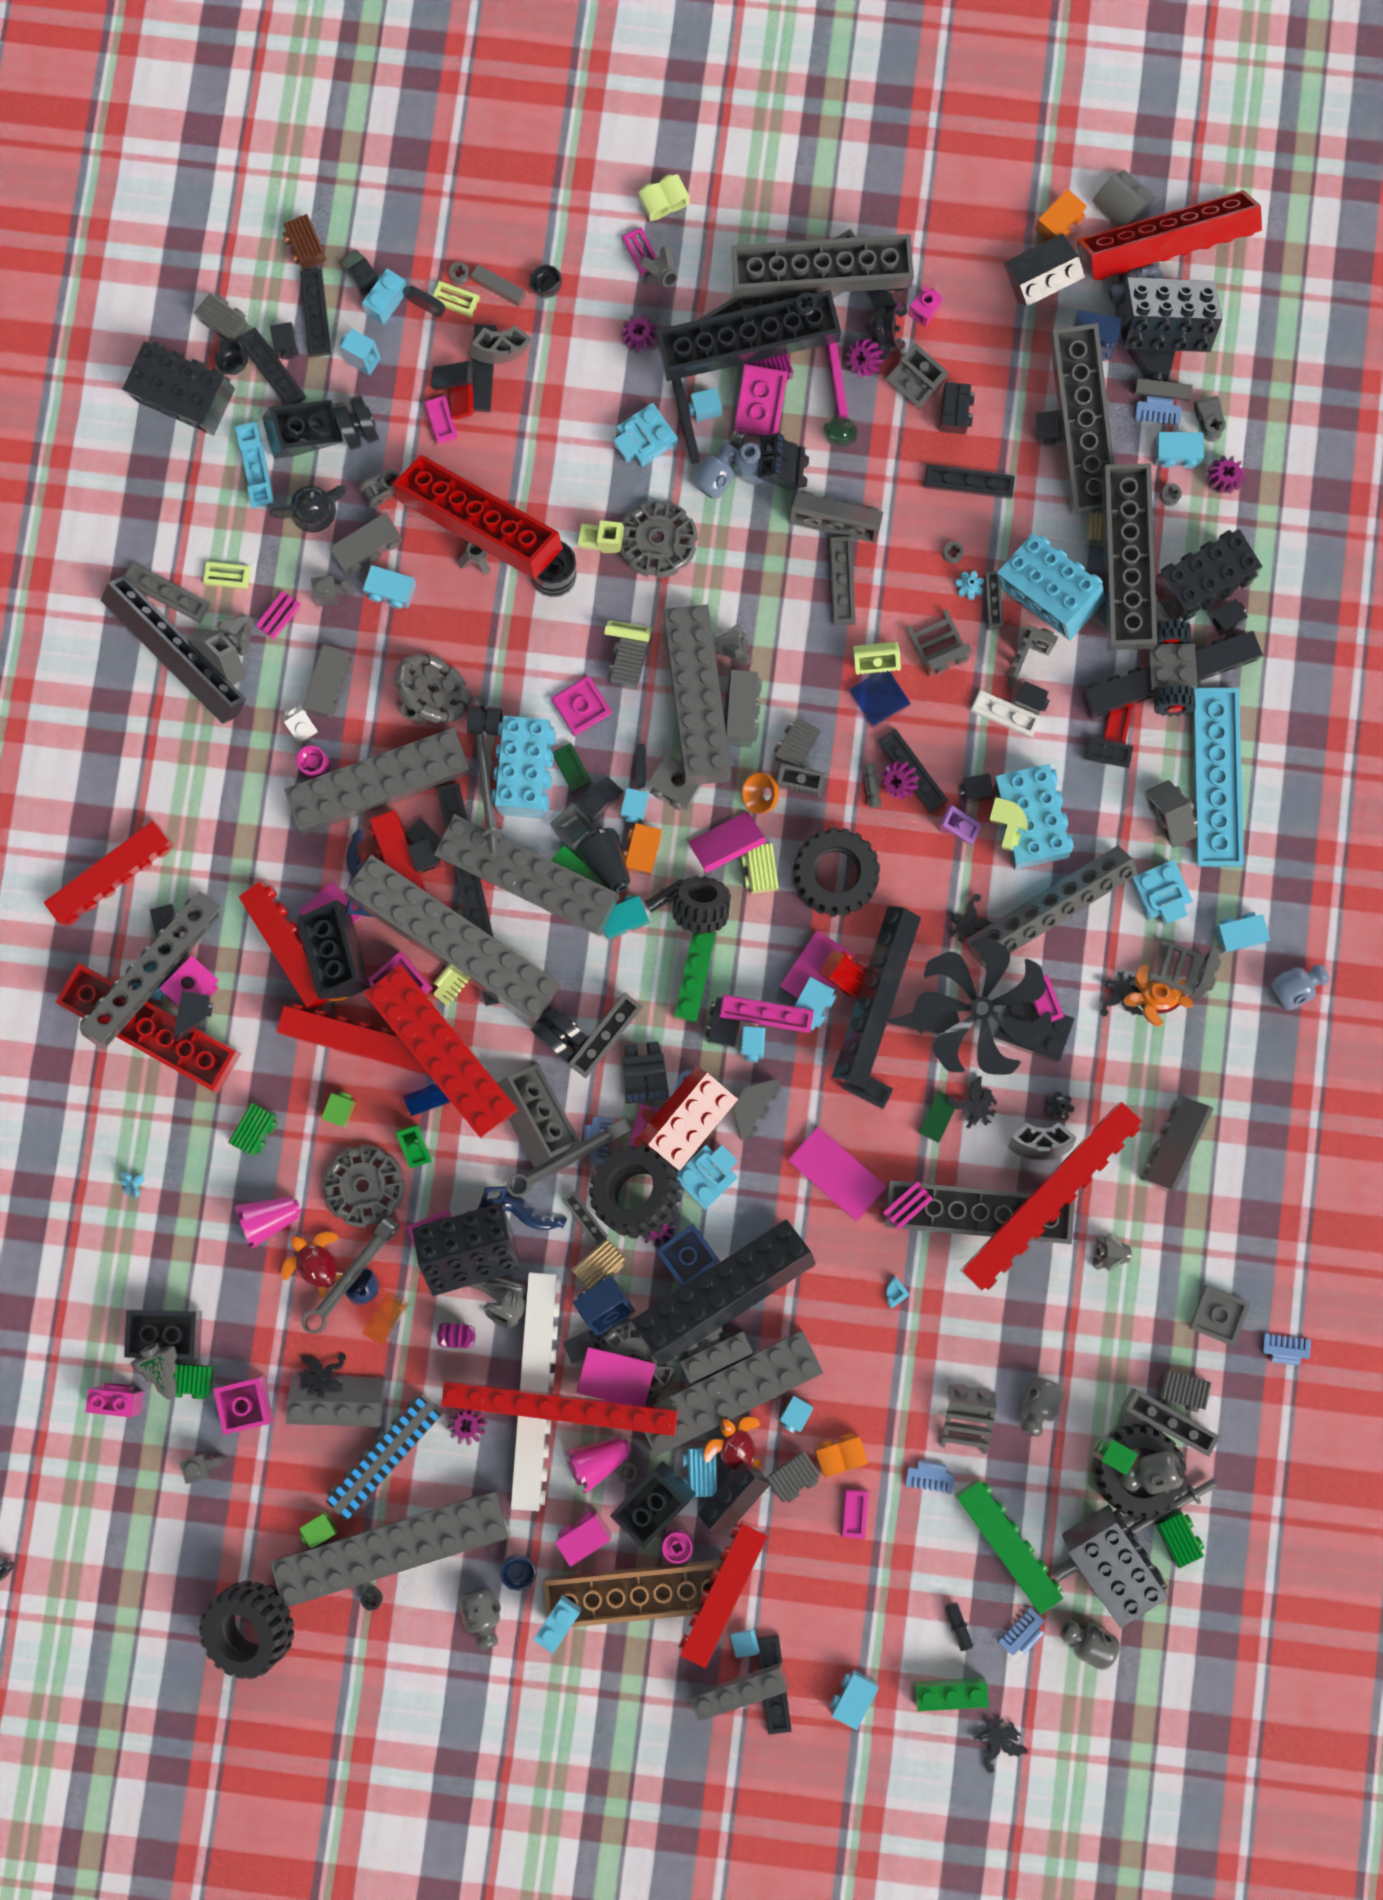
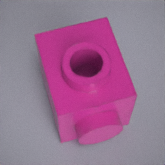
(925, 306)

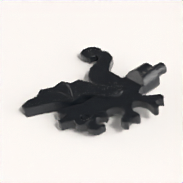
(966, 925)
(1121, 990)
(977, 1107)
(322, 1376)
(997, 1737)

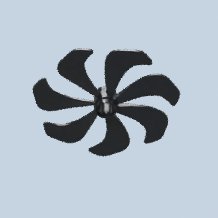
(988, 1056)

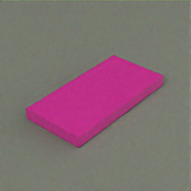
(837, 1173)

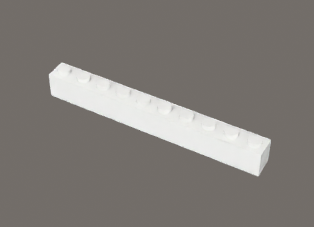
(536, 1376)

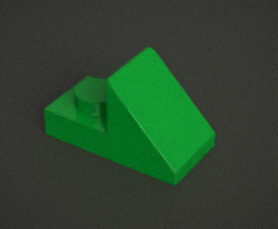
(413, 1145)

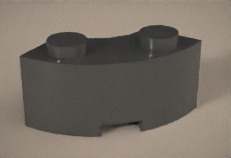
(499, 346)
(1042, 1143)

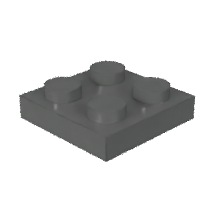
(1219, 1315)

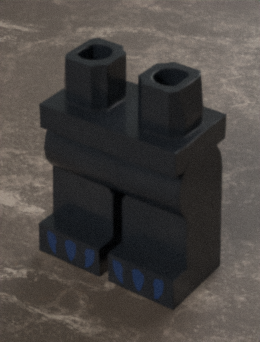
(784, 461)
(644, 1067)

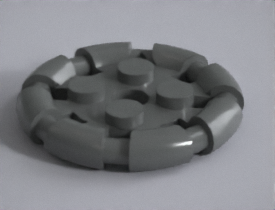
(658, 551)
(421, 699)
(375, 1192)
(635, 1345)

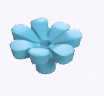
(967, 587)
(131, 1184)

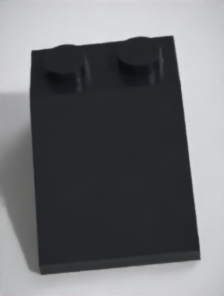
(301, 428)

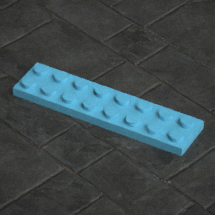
(1218, 777)

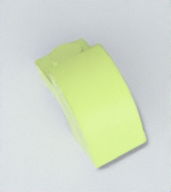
(604, 537)
(1012, 816)

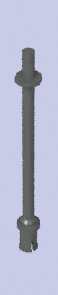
(491, 833)
(1069, 1567)

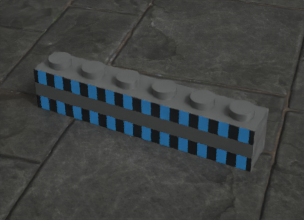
(384, 1457)

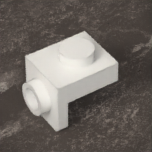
(298, 723)

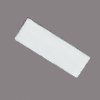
(1005, 714)

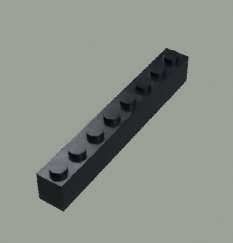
(173, 649)
(1135, 687)
(876, 997)

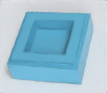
(745, 1643)

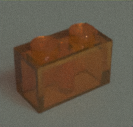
(385, 1318)

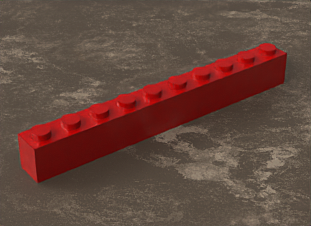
(1050, 1196)
(560, 1407)

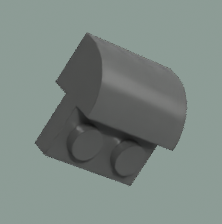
(1123, 198)
(917, 376)

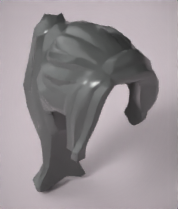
(509, 1298)

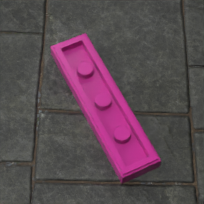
(837, 381)
(766, 1013)

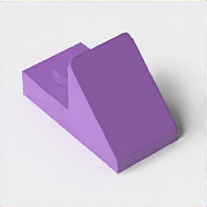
(960, 825)

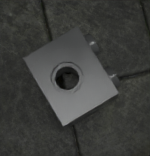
(661, 785)

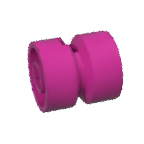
(313, 761)
(677, 1545)

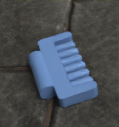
(1158, 405)
(591, 1130)
(1286, 1355)
(930, 1471)
(1027, 1637)

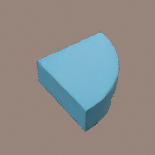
(895, 1292)

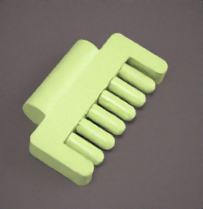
(445, 982)

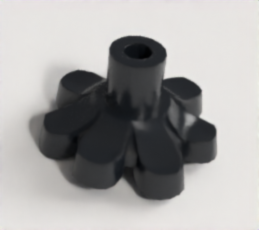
(1055, 1106)

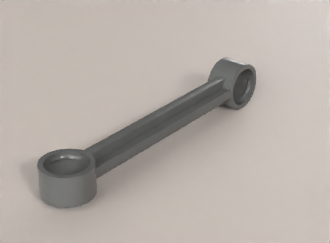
(570, 1156)
(384, 1233)

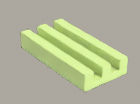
(453, 307)
(222, 583)
(628, 630)

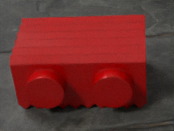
(844, 973)

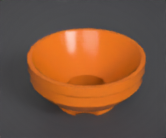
(753, 793)

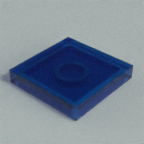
(879, 697)

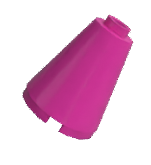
(266, 1218)
(595, 1461)

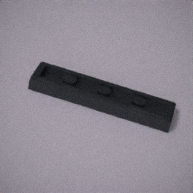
(315, 313)
(271, 367)
(482, 377)
(685, 421)
(969, 481)
(898, 750)
(777, 1706)

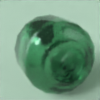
(840, 431)

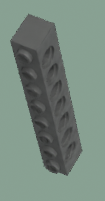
(1058, 902)
(104, 1034)

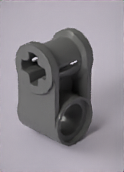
(1209, 413)
(380, 487)

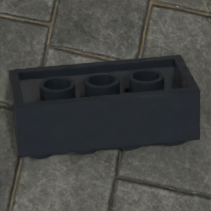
(333, 952)

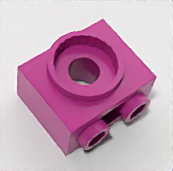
(203, 980)
(114, 1400)

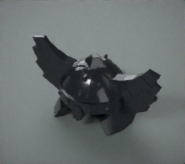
(883, 321)
(311, 508)

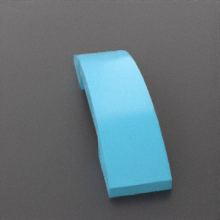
(255, 465)

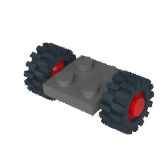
(1173, 669)

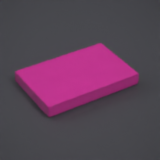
(760, 400)
(727, 842)
(810, 964)
(615, 1377)

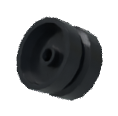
(358, 421)
(559, 1033)

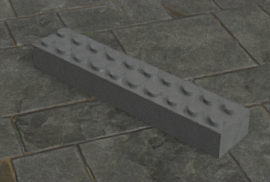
(452, 939)
(390, 1548)

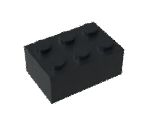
(1050, 1047)
(163, 1327)
(652, 1504)

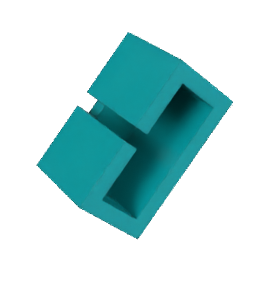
(626, 916)

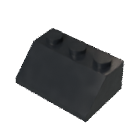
(1044, 270)

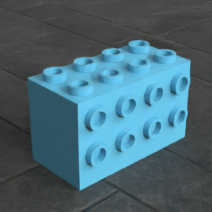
(1052, 585)
(523, 767)
(1037, 796)

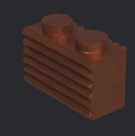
(304, 241)

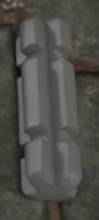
(872, 786)

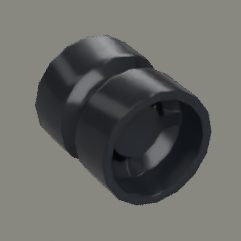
(484, 719)

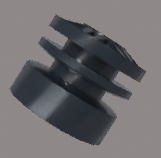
(561, 583)

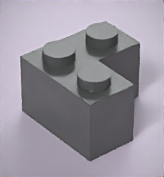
(1173, 812)

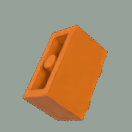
(1061, 216)
(643, 849)

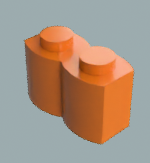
(840, 1455)

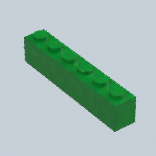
(1009, 1546)

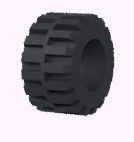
(701, 904)

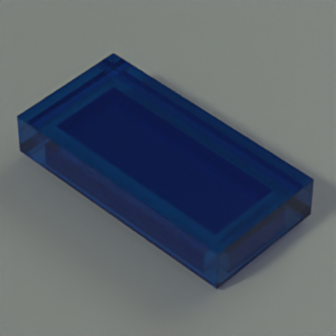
(425, 1099)

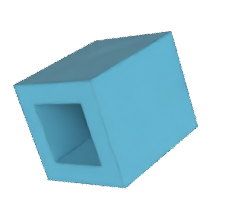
(705, 405)
(634, 806)
(795, 1414)

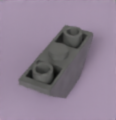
(219, 652)
(752, 1106)

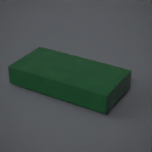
(571, 767)
(937, 1118)

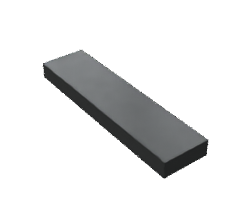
(842, 580)
(167, 592)

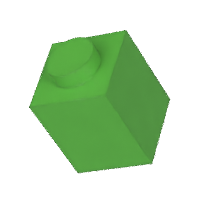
(339, 1109)
(318, 1530)

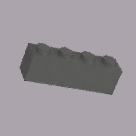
(604, 1035)
(1170, 1422)
(740, 1692)

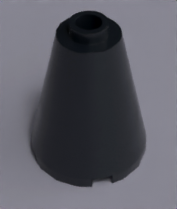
(605, 858)

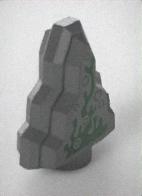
(158, 1367)

